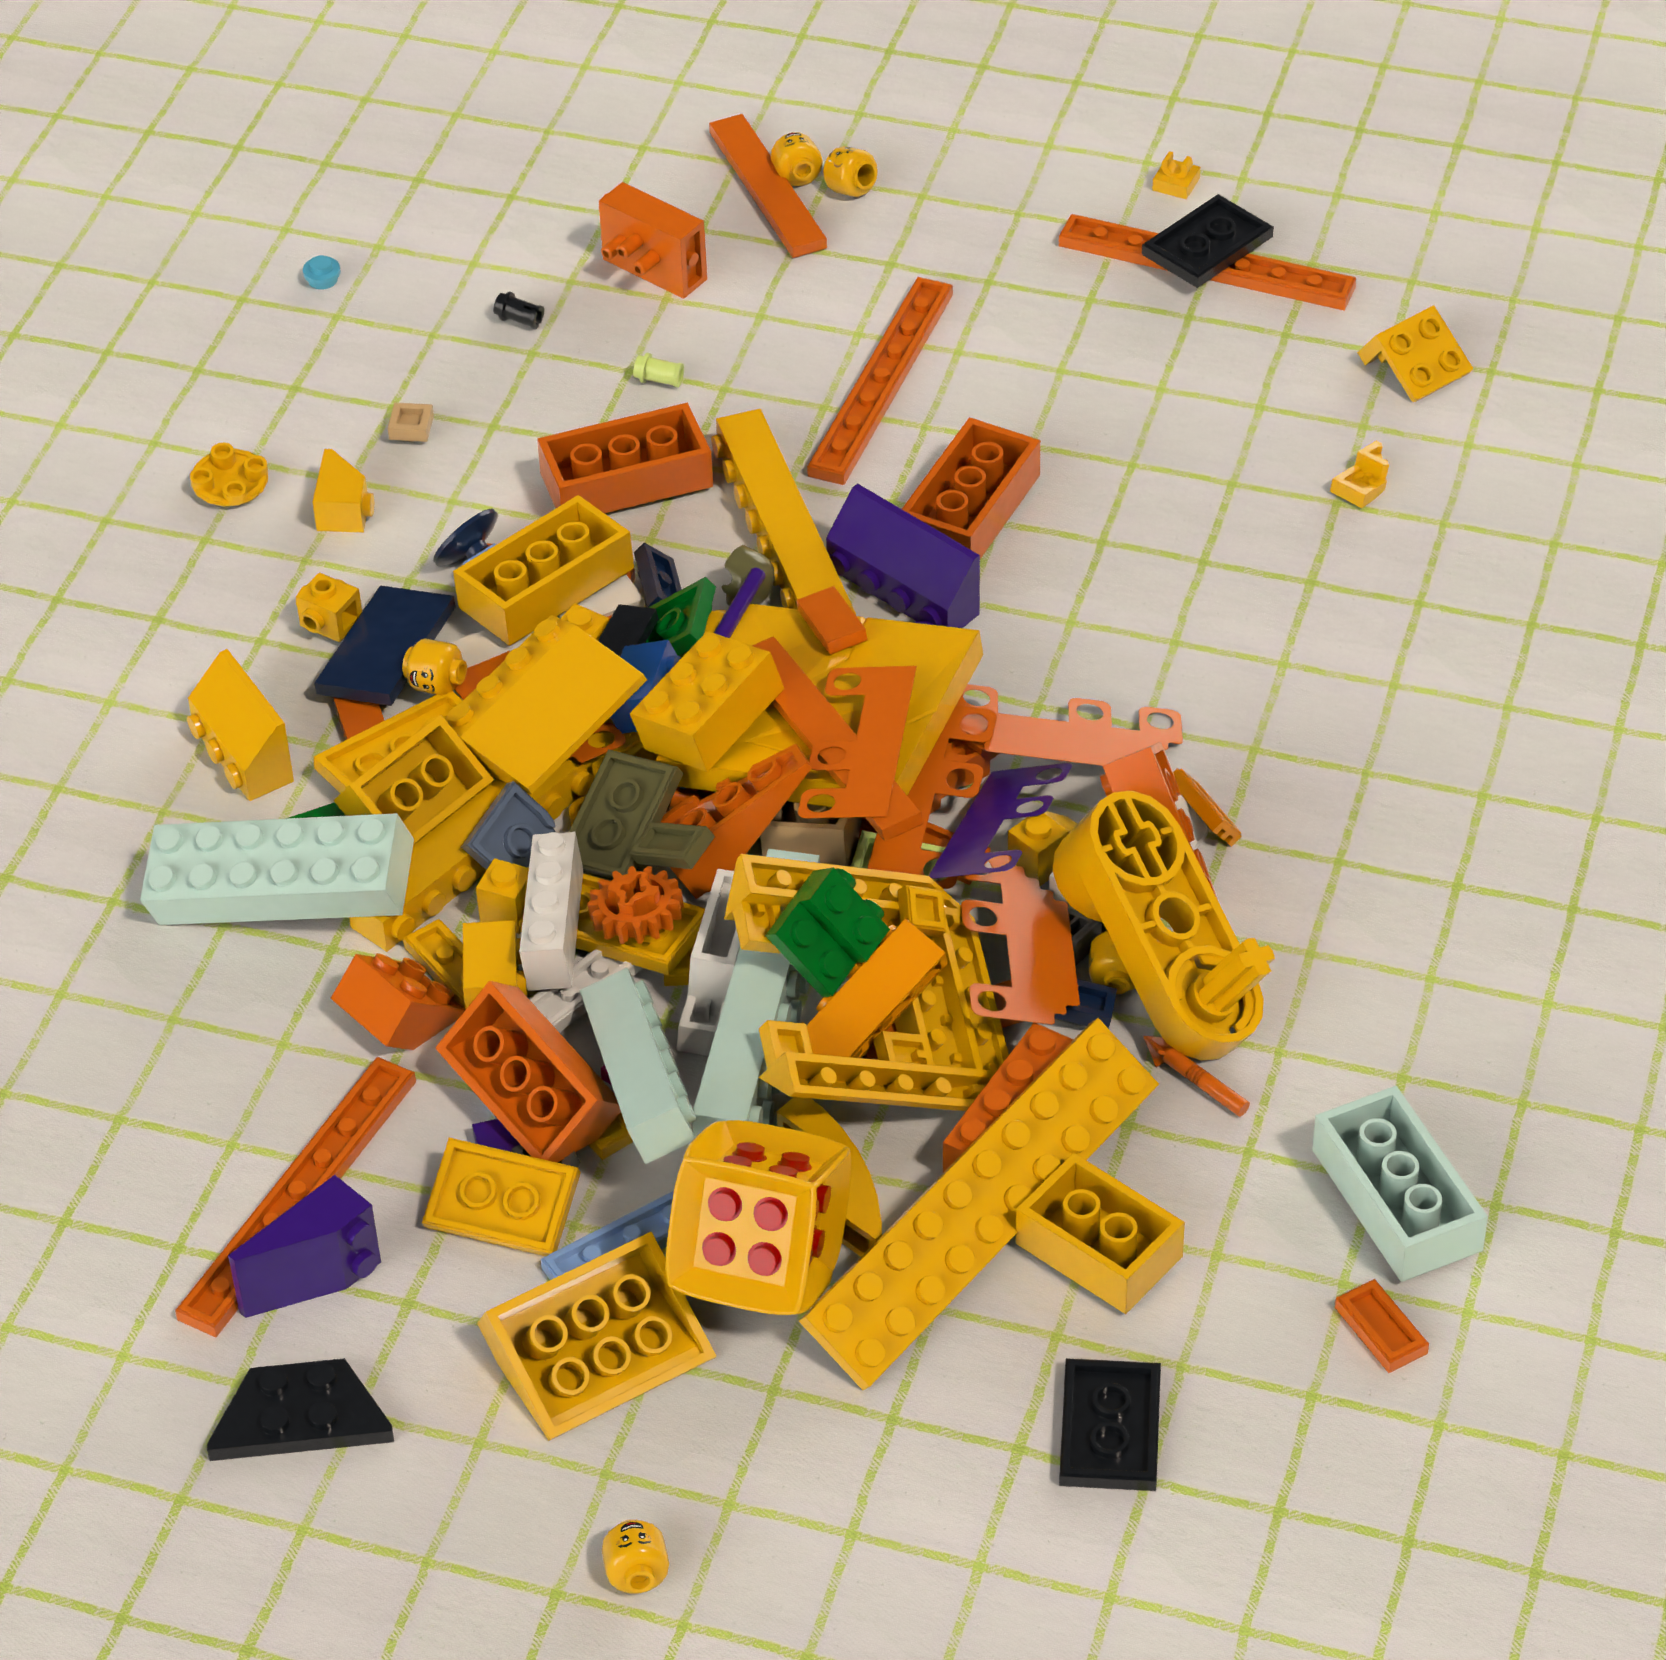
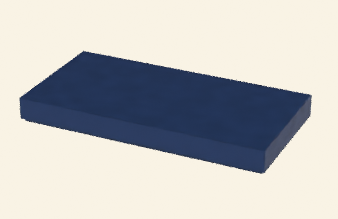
(372, 653)

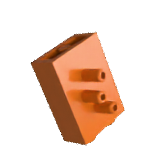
(653, 240)

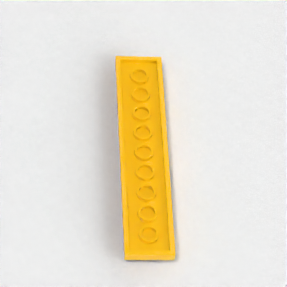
(973, 1205)

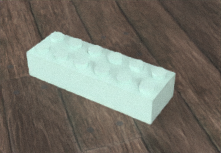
(278, 869)

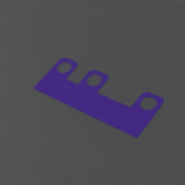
(993, 804)

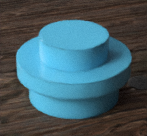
(321, 272)

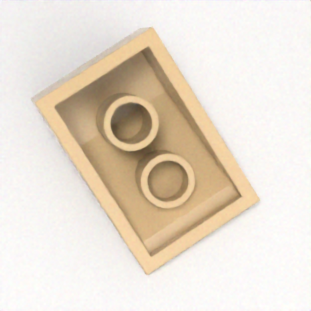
(829, 837)

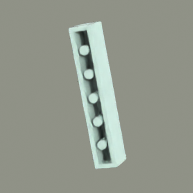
(639, 1064)

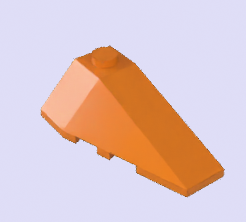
(1151, 775)
(738, 814)

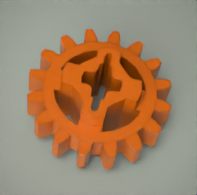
(635, 904)

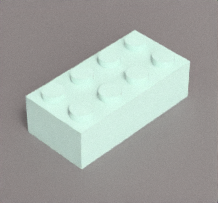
(1399, 1183)

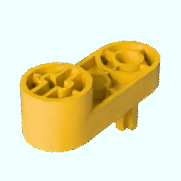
(1128, 871)

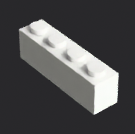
(551, 911)

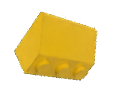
(240, 729)

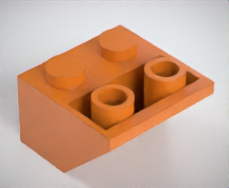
(396, 1000)

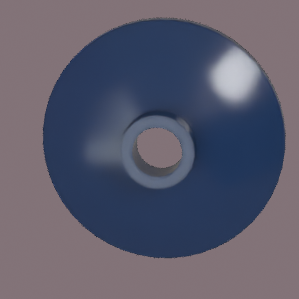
(467, 539)

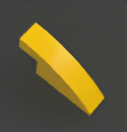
(863, 1214)

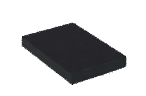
(1207, 240)
(1110, 1424)

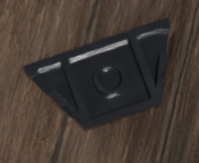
(299, 1411)

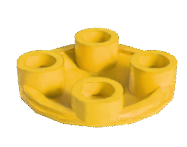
(229, 476)

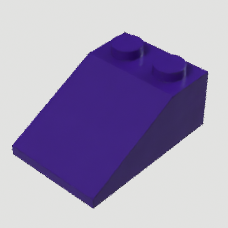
(307, 1251)

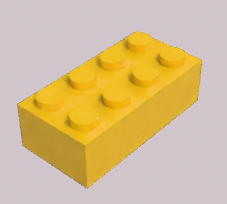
(543, 569)

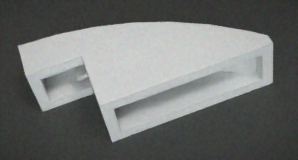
(710, 970)

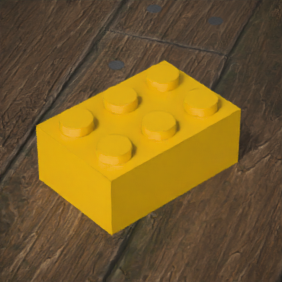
(707, 701)
(419, 780)
(1099, 1233)

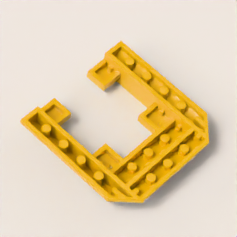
(940, 1045)

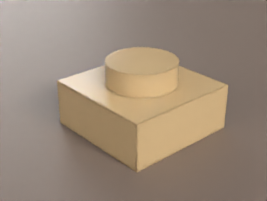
(410, 422)

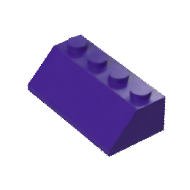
(904, 561)

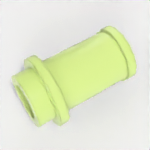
(658, 370)

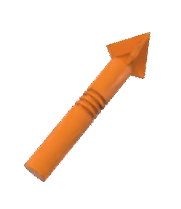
(1164, 1053)

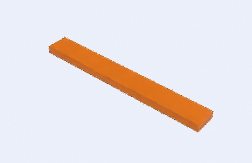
(1249, 272)
(880, 381)
(818, 721)
(327, 1154)

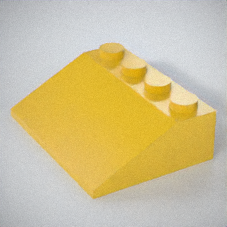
(543, 703)
(595, 1337)

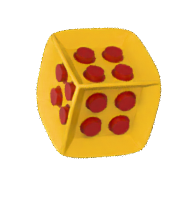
(758, 1217)

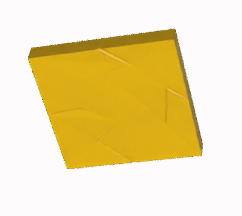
(944, 667)

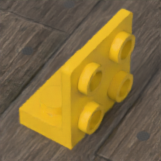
(1419, 353)

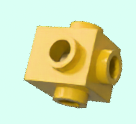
(328, 606)

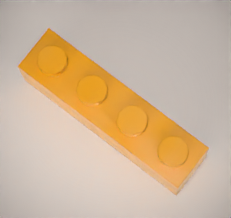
(876, 993)

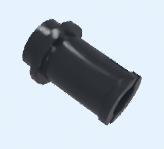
(518, 310)

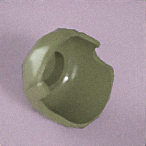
(739, 566)

